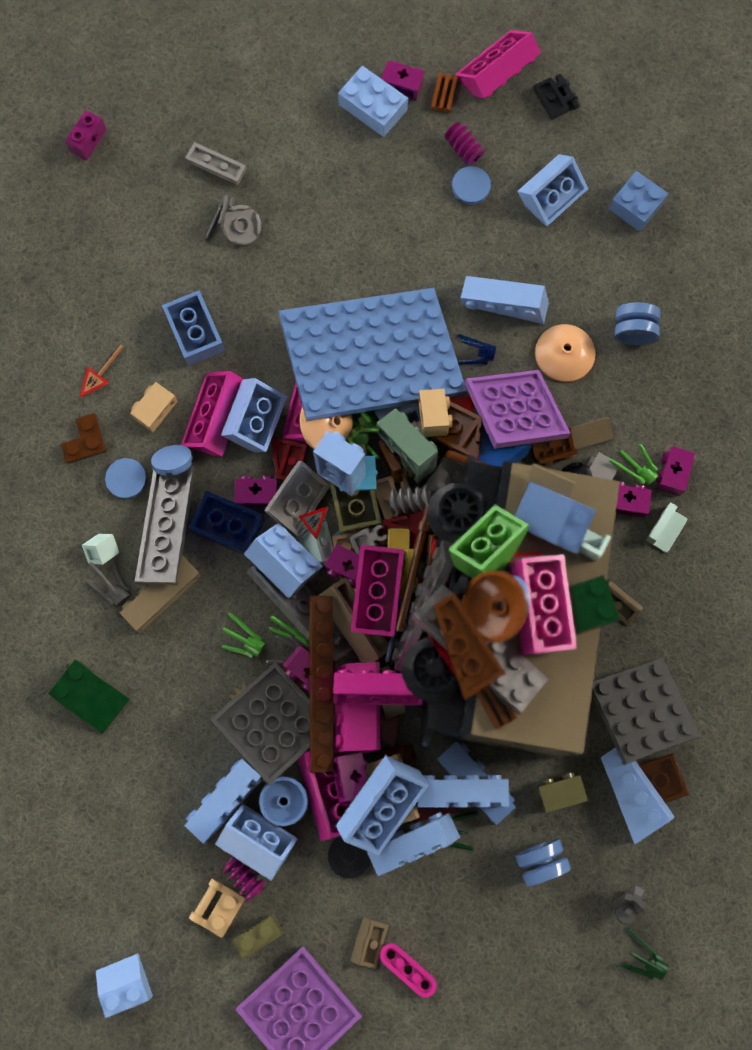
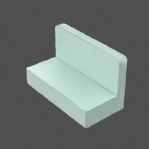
(666, 528)
(318, 548)

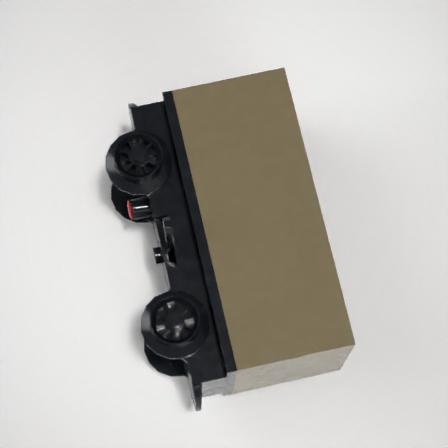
(558, 714)

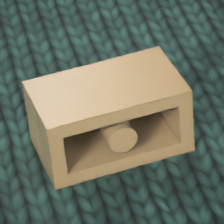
(153, 406)
(434, 412)

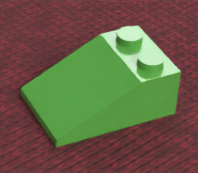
(489, 543)

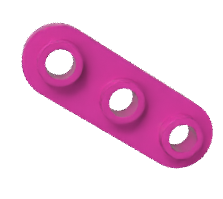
(412, 979)

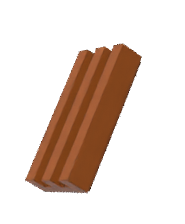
(447, 79)

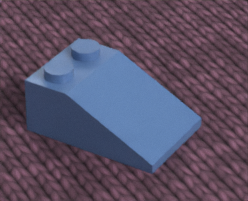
(555, 516)

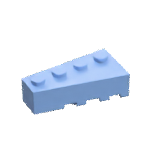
(506, 298)
(465, 793)
(636, 796)
(223, 801)
(415, 843)

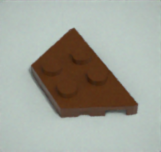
(464, 434)

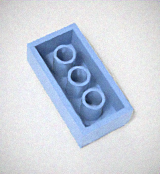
(340, 462)
(382, 805)

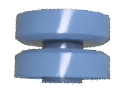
(637, 323)
(272, 807)
(541, 858)

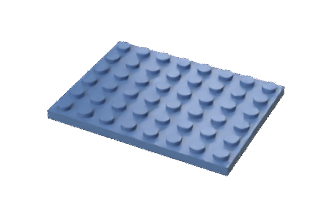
(370, 353)

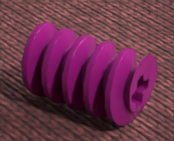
(463, 144)
(244, 878)

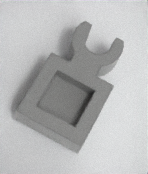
(365, 537)

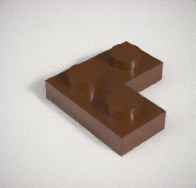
(89, 443)

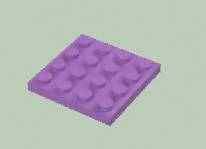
(517, 408)
(299, 1007)

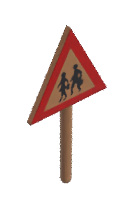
(93, 380)

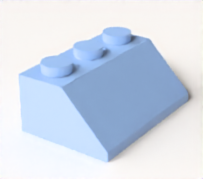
(553, 189)

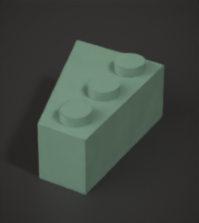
(408, 443)

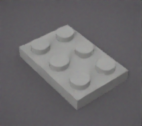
(296, 497)

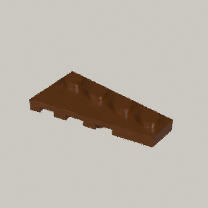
(469, 653)

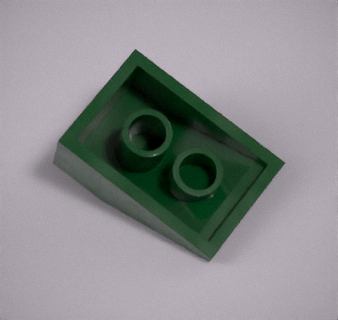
(592, 605)
(88, 696)

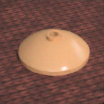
(563, 364)
(315, 430)

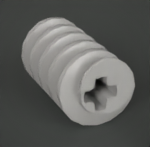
(410, 501)

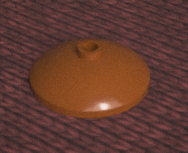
(483, 604)

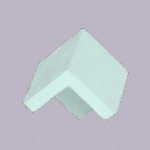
(593, 545)
(100, 548)

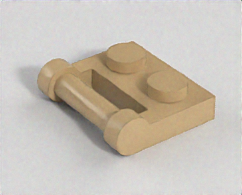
(383, 494)
(224, 911)

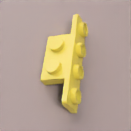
(400, 540)

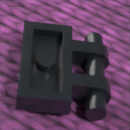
(551, 98)

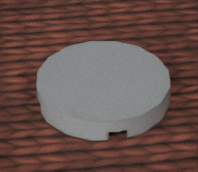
(241, 225)

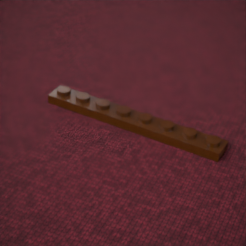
(321, 684)

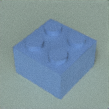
(638, 201)

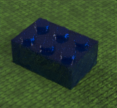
(226, 523)

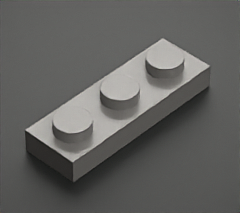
(215, 163)

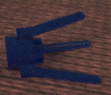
(485, 351)

